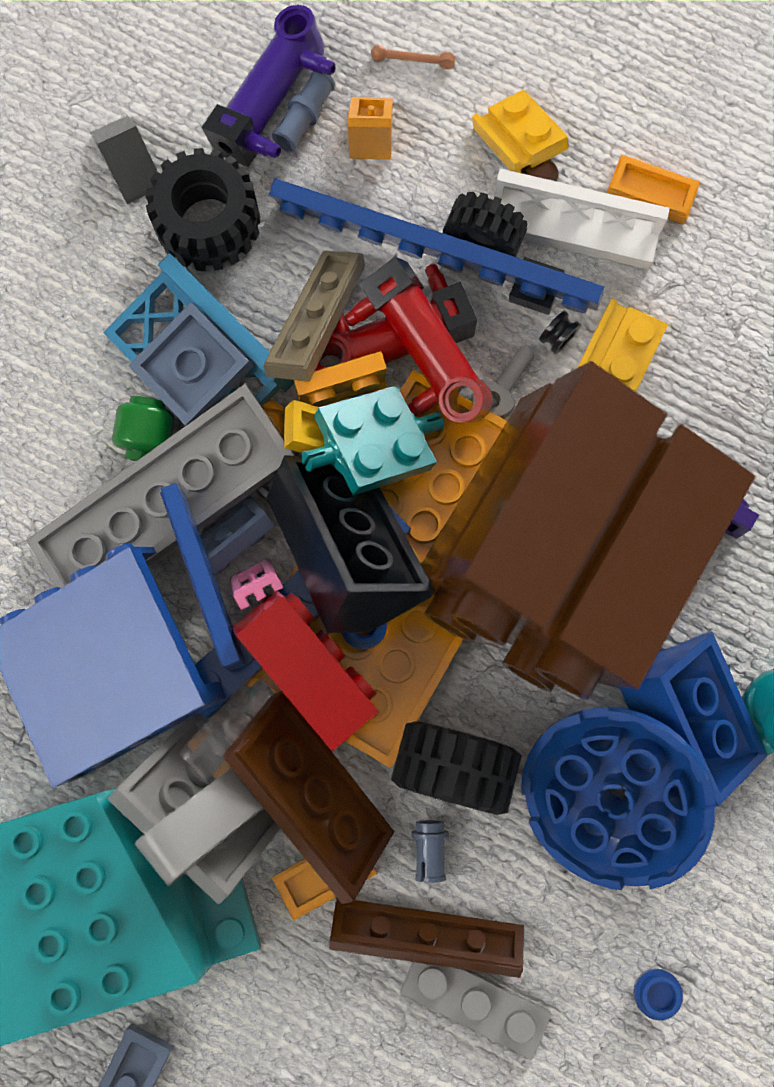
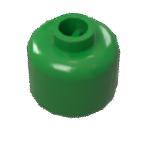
(141, 426)

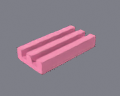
(256, 583)

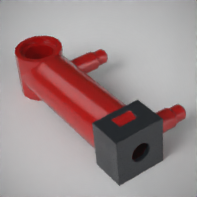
(400, 297)
(448, 302)

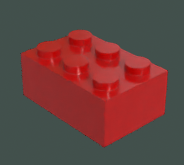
(307, 667)

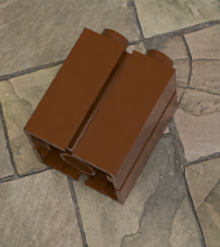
(582, 534)

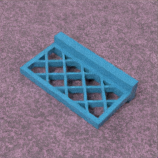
(186, 290)

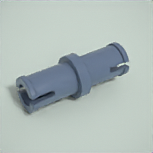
(303, 111)

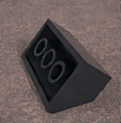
(346, 548)

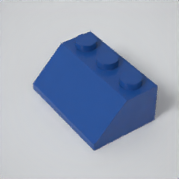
(700, 701)

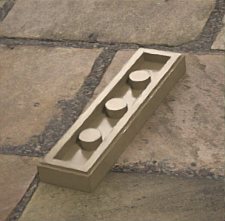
(314, 316)

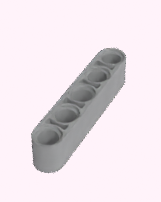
(198, 826)

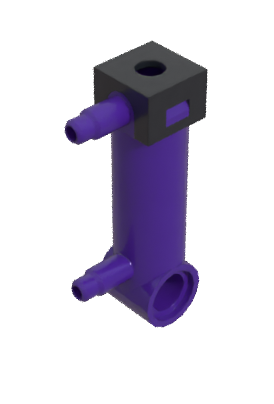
(239, 124)

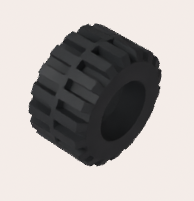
(199, 179)
(456, 767)

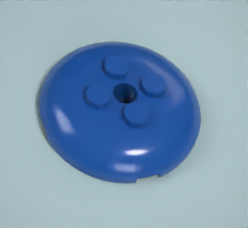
(612, 839)

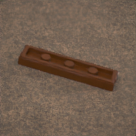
(428, 937)

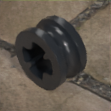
(560, 332)

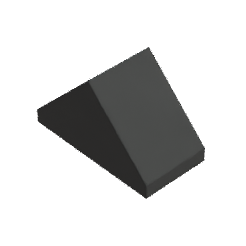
(126, 157)

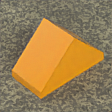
(370, 128)

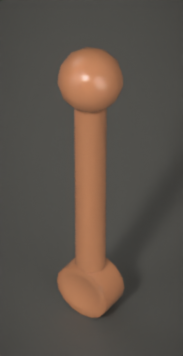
(445, 60)

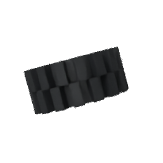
(486, 223)

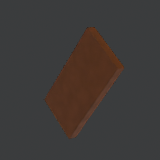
(310, 796)

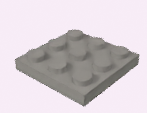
(166, 783)

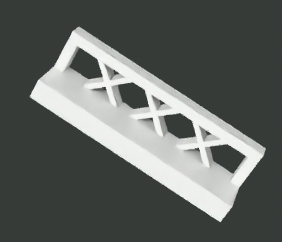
(577, 225)

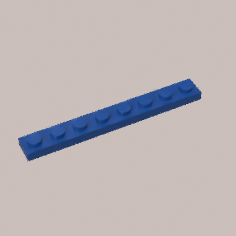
(452, 252)

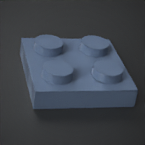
(191, 365)

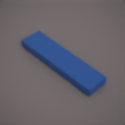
(202, 578)

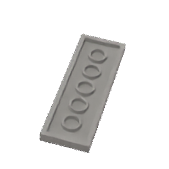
(211, 459)

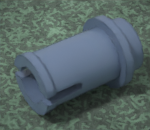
(430, 850)

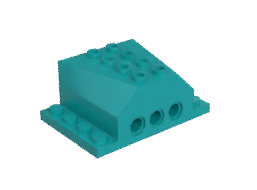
(96, 923)

